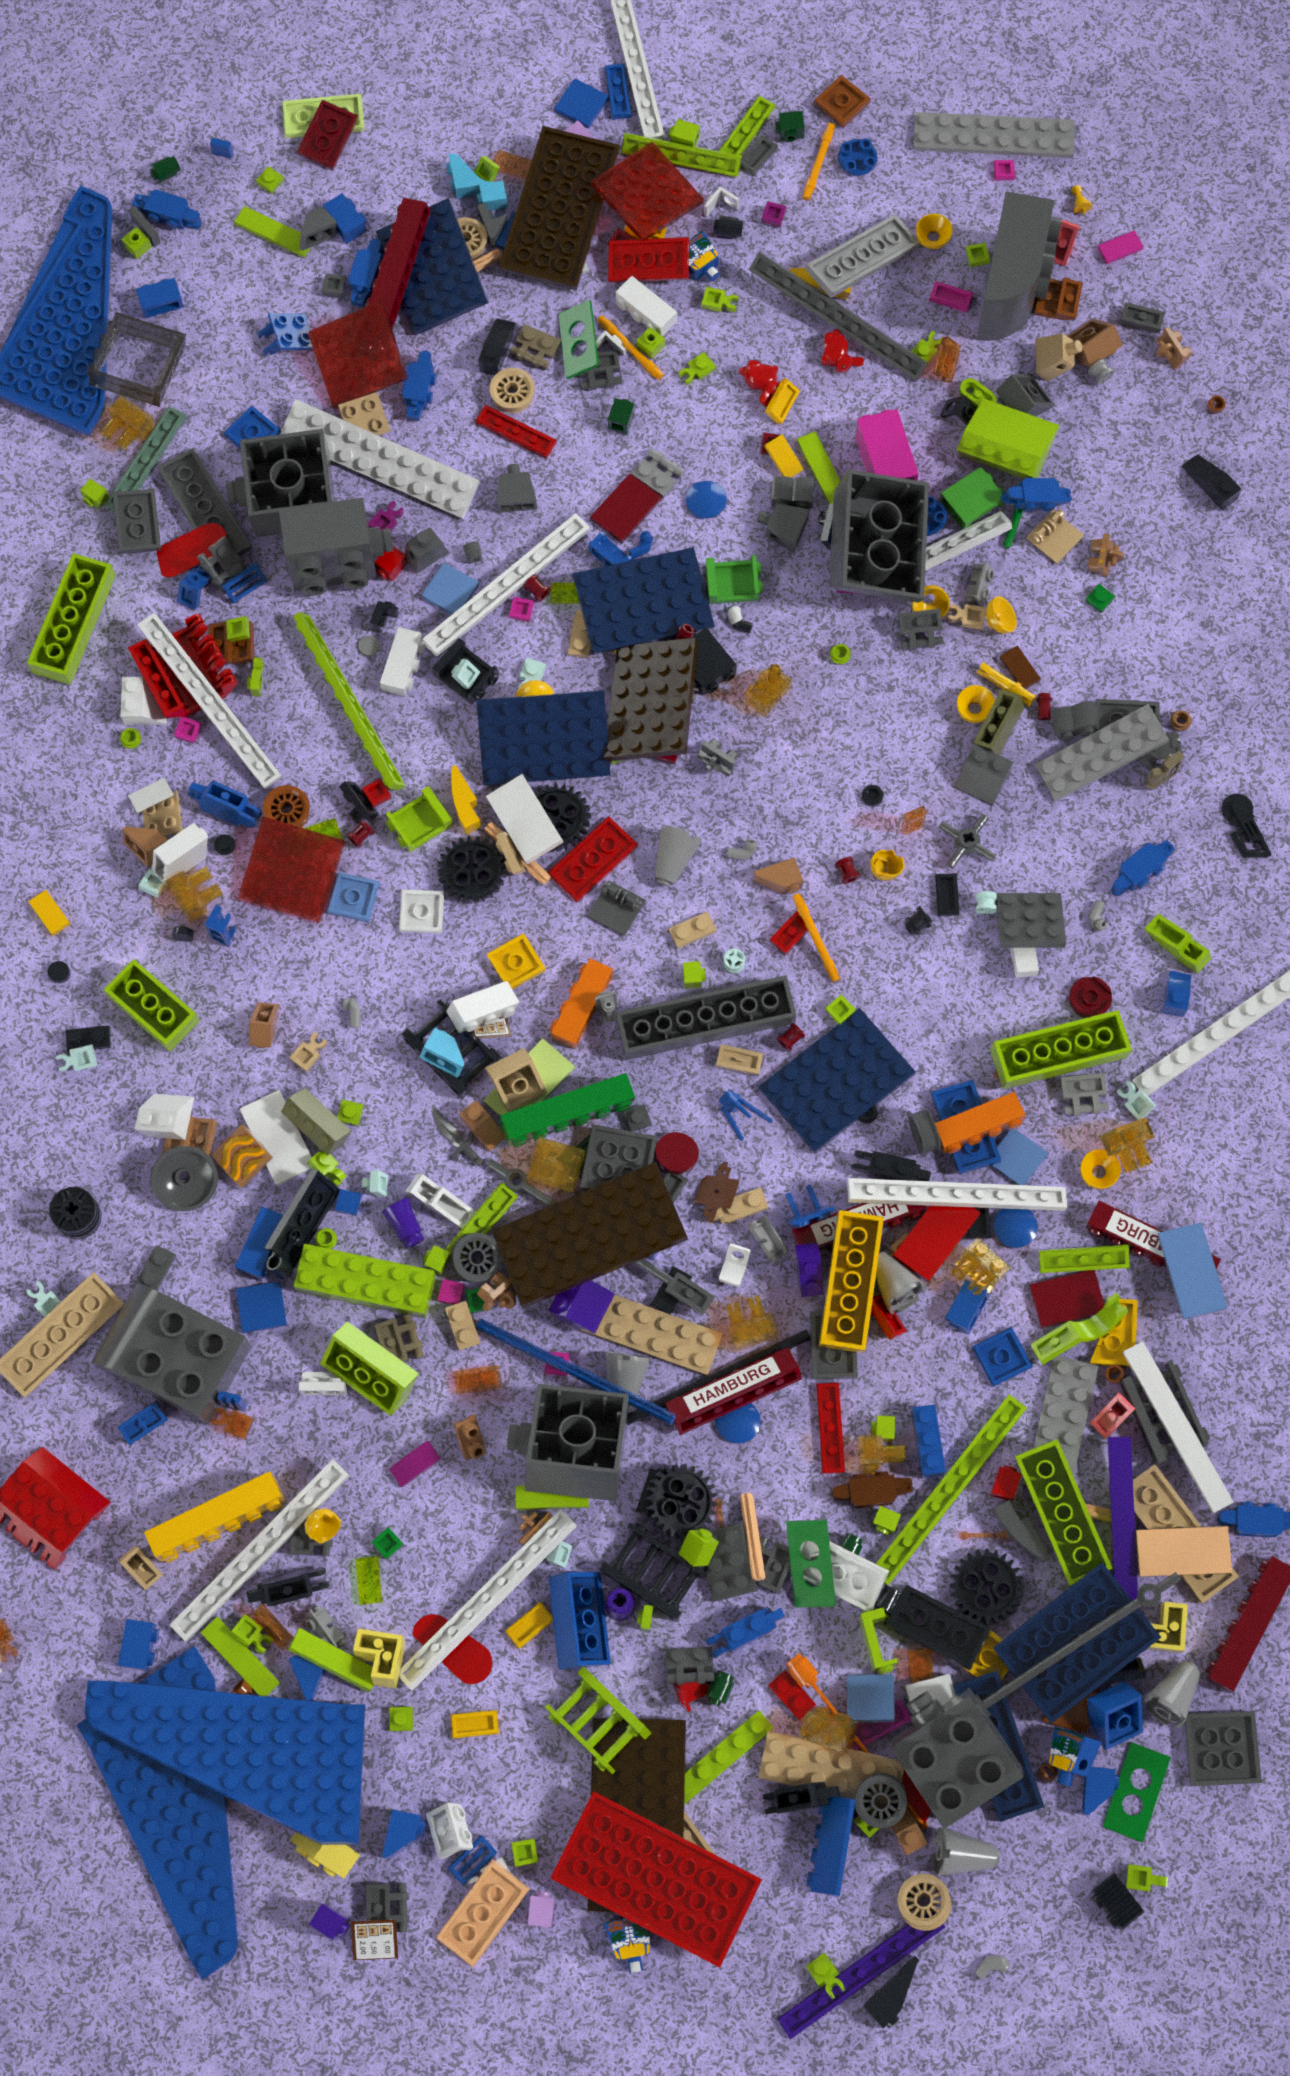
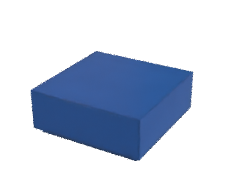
(221, 147)
(348, 1202)

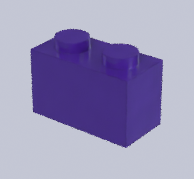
(809, 1269)
(330, 1922)

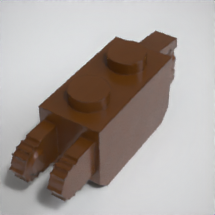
(872, 1491)

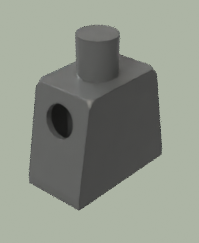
(515, 491)
(785, 524)
(425, 548)

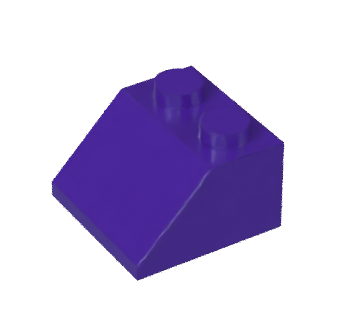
(582, 1305)

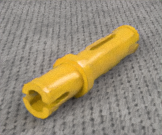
(1005, 683)

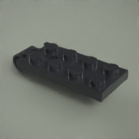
(301, 1222)
(941, 1630)

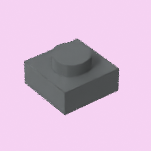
(334, 285)
(637, 1118)

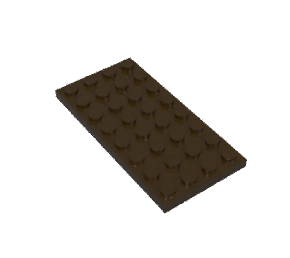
(558, 208)
(589, 1235)
(646, 1774)

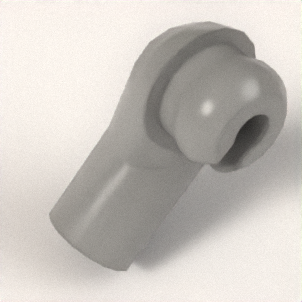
(745, 852)
(1095, 917)
(355, 1012)
(994, 1962)

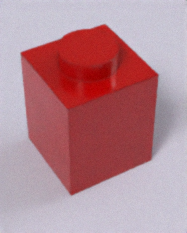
(390, 564)
(1006, 1483)

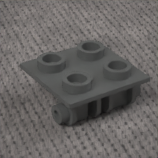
(616, 907)

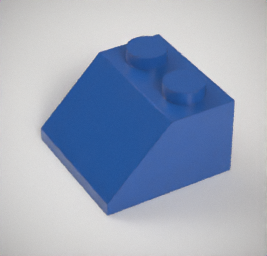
(1116, 1714)
(402, 1832)

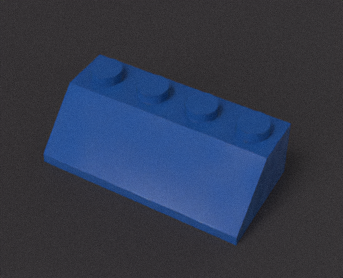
(579, 1620)
(832, 1846)

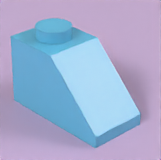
(443, 1052)

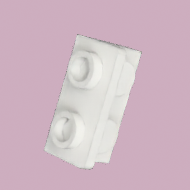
(321, 1384)
(449, 1830)

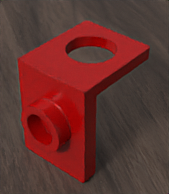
(689, 1692)

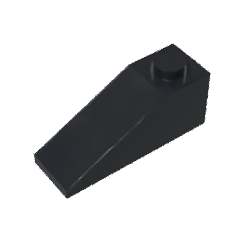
(496, 347)
(1213, 481)
(889, 1999)

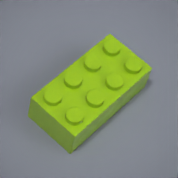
(151, 1005)
(369, 1368)

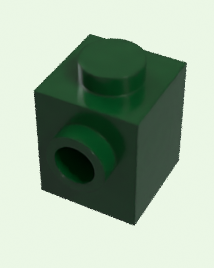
(790, 126)
(621, 415)

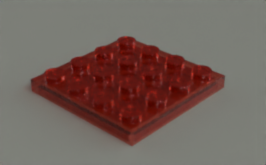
(647, 191)
(358, 354)
(291, 869)

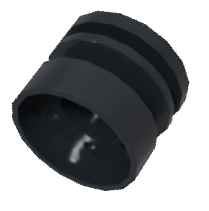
(86, 1217)

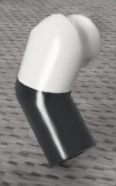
(737, 621)

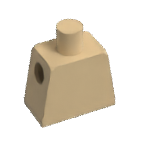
(1055, 355)

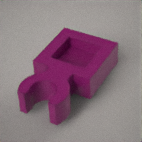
(386, 519)

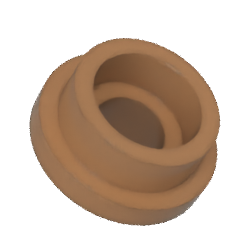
(1183, 715)

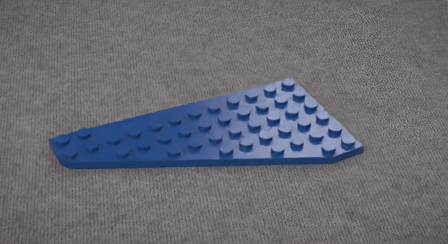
(63, 321)
(268, 1753)
(177, 1830)

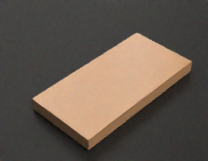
(1183, 1551)
(482, 1913)

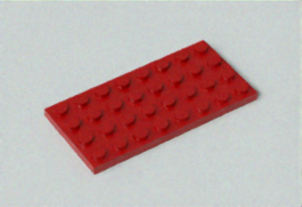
(656, 1879)

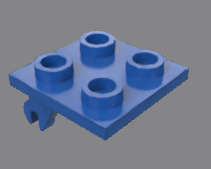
(290, 332)
(803, 1220)

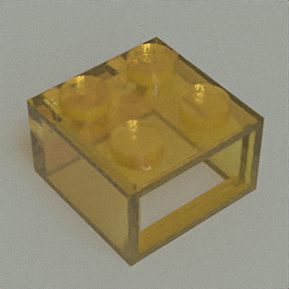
(556, 1164)

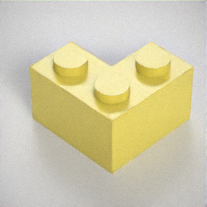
(1171, 1628)
(384, 1651)
(335, 1858)

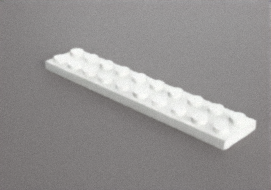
(386, 460)

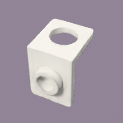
(719, 195)
(613, 340)
(733, 1267)

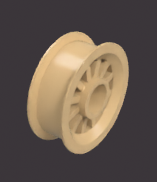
(476, 233)
(499, 390)
(916, 1882)

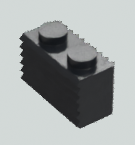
(1116, 1901)

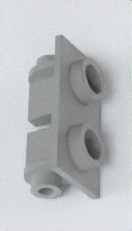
(982, 576)
(606, 1003)
(769, 1239)
(317, 1621)

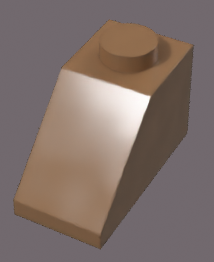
(143, 842)
(781, 876)
(263, 1025)
(482, 1125)
(908, 1833)

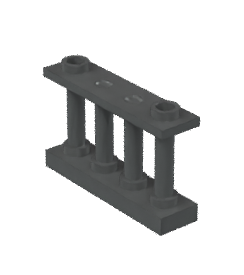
(1151, 1430)

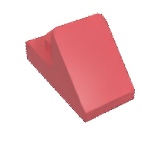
(1065, 242)
(1112, 1415)

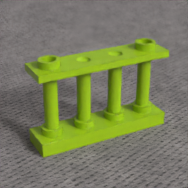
(618, 1713)

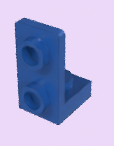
(190, 587)

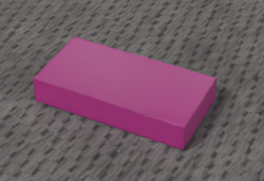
(1120, 247)
(951, 296)

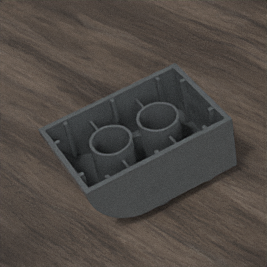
(1019, 264)
(879, 536)
(172, 1352)

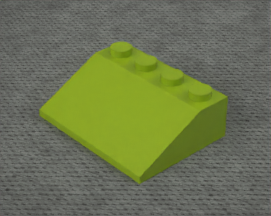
(1007, 440)

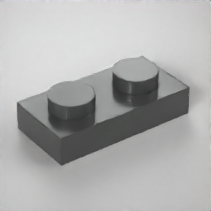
(1142, 317)
(156, 1268)

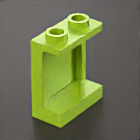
(419, 821)
(867, 1622)

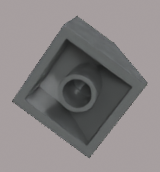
(1024, 394)
(983, 774)

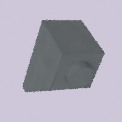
(317, 228)

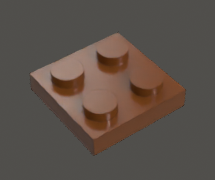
(842, 101)

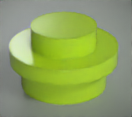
(840, 654)
(130, 738)
(326, 1238)

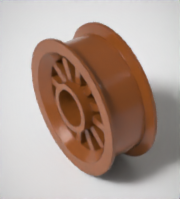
(284, 792)

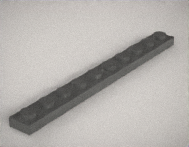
(838, 316)

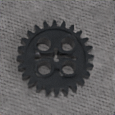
(566, 801)
(491, 867)
(687, 1481)
(968, 1596)

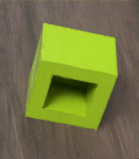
(136, 242)
(651, 348)
(94, 494)
(693, 975)
(436, 1259)
(885, 1427)
(886, 1521)

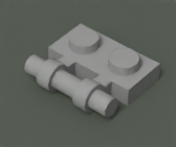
(655, 478)
(1084, 1087)

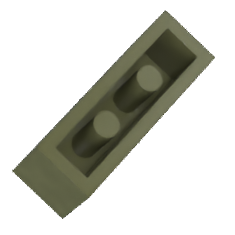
(1000, 722)
(316, 1121)

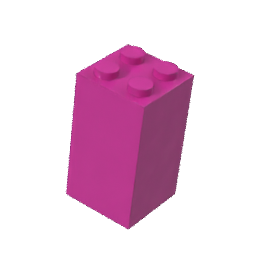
(885, 445)

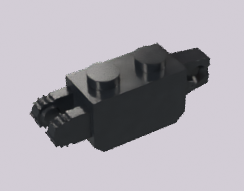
(890, 1167)
(287, 1587)
(800, 1797)

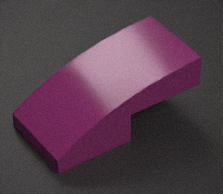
(415, 1463)

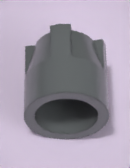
(473, 552)

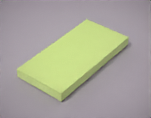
(300, 112)
(551, 1067)

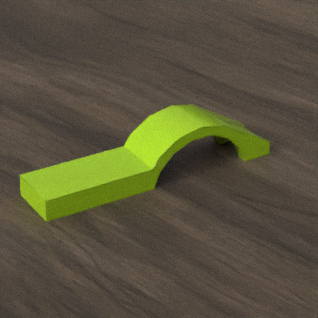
(1075, 1332)

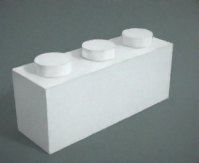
(645, 306)
(402, 662)
(483, 1007)

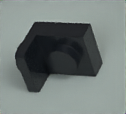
(380, 614)

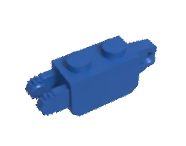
(167, 210)
(364, 272)
(417, 388)
(1037, 494)
(225, 803)
(1141, 866)
(1256, 1520)
(746, 1630)

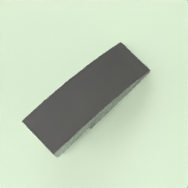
(1020, 1531)

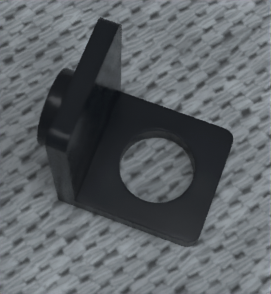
(962, 409)

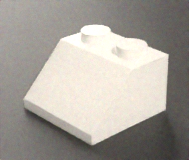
(139, 704)
(165, 1116)

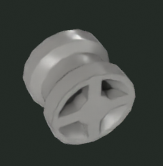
(1101, 371)

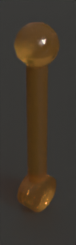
(719, 1509)
(965, 1535)

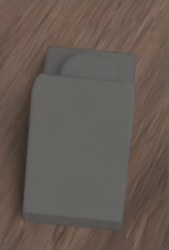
(492, 225)

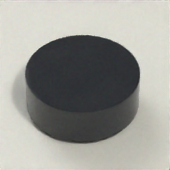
(872, 795)
(183, 934)
(58, 972)

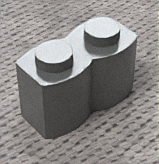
(793, 491)
(1075, 720)

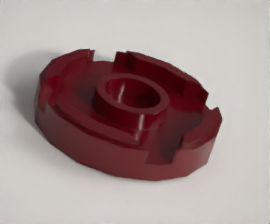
(1088, 1003)
(676, 1153)

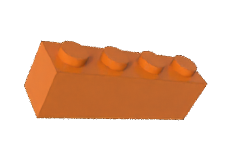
(581, 1004)
(980, 1122)

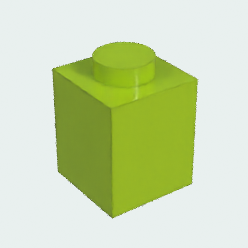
(684, 133)
(698, 1547)

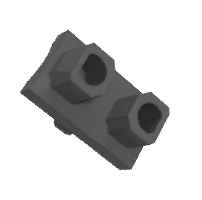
(717, 759)

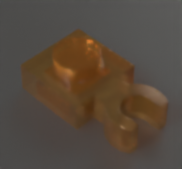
(236, 1424)
(6, 1637)

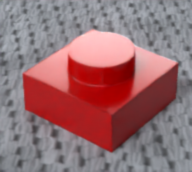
(376, 793)

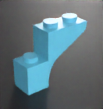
(468, 184)

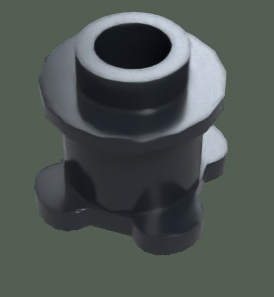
(917, 921)

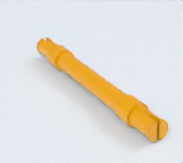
(825, 141)
(648, 365)
(827, 961)

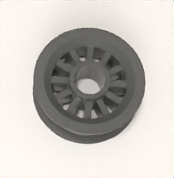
(924, 1131)
(463, 1242)
(870, 1818)

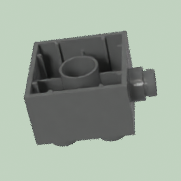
(281, 475)
(331, 545)
(573, 1442)
(955, 1755)

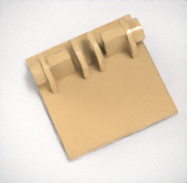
(366, 413)
(1055, 536)
(164, 816)

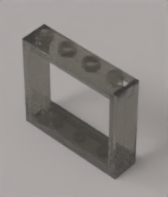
(146, 331)

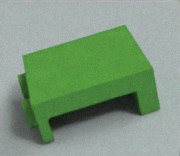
(971, 497)
(733, 581)

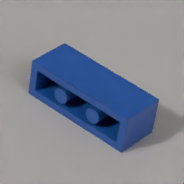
(254, 1255)
(928, 1441)

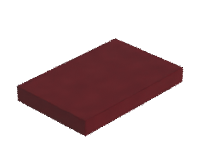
(327, 134)
(625, 508)
(1067, 1298)

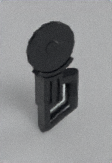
(1239, 811)

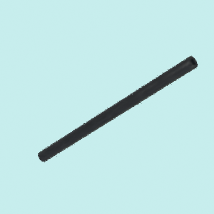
(790, 1342)

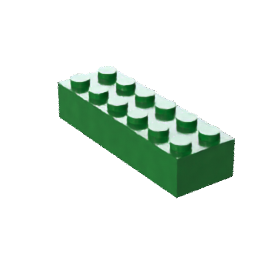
(567, 1109)

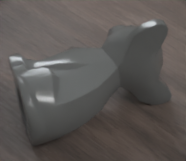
(1172, 747)

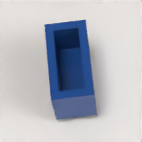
(349, 222)
(159, 297)
(138, 1645)

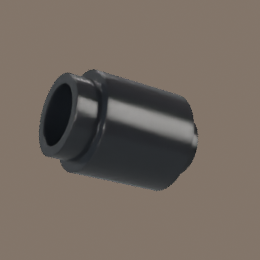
(728, 226)

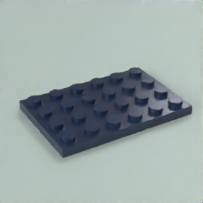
(443, 274)
(642, 600)
(543, 737)
(837, 1080)
(1062, 1621)

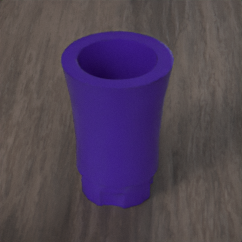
(404, 1223)
(620, 1613)

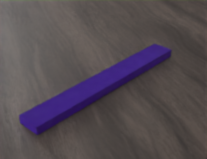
(1122, 1514)
(855, 1977)

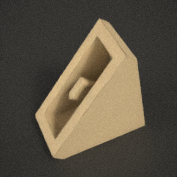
(140, 1567)

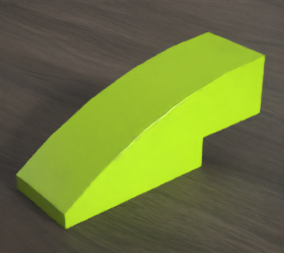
(1178, 943)
(544, 1501)

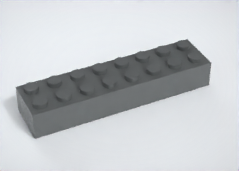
(706, 1017)

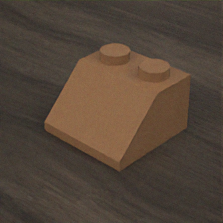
(1097, 340)

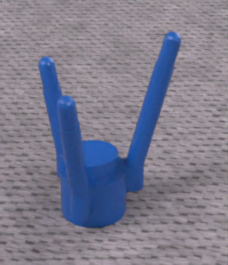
(733, 1102)

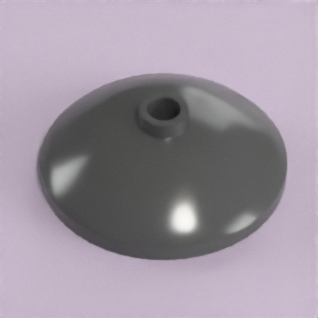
(191, 1191)

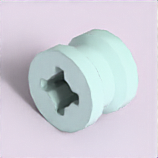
(986, 902)
(734, 956)

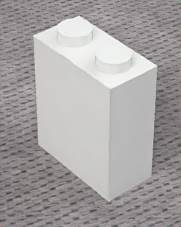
(180, 853)

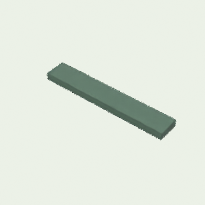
(149, 453)

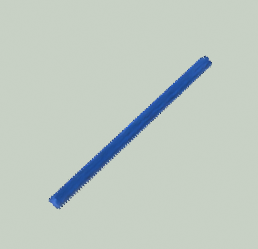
(569, 1368)

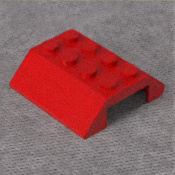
(165, 686)
(48, 1505)

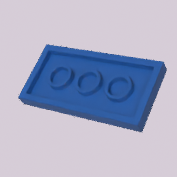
(956, 1100)

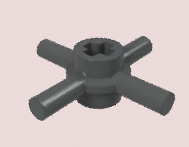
(971, 846)

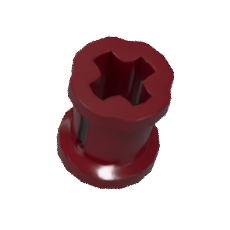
(537, 588)
(360, 833)
(847, 870)
(796, 1031)

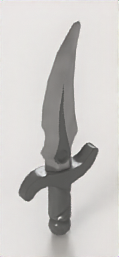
(455, 1138)

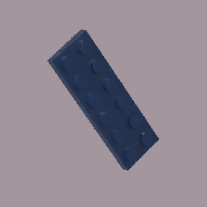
(1024, 1794)

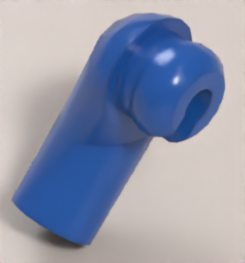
(644, 545)

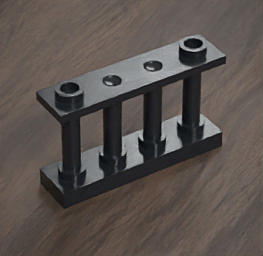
(458, 1084)
(633, 1582)

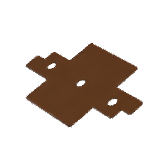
(724, 1198)

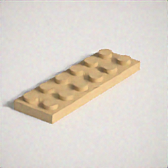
(59, 1334)
(659, 1335)
(1162, 1508)
(800, 1762)

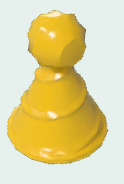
(1081, 203)

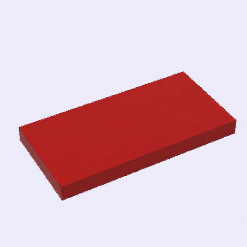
(649, 259)
(592, 859)
(934, 1239)

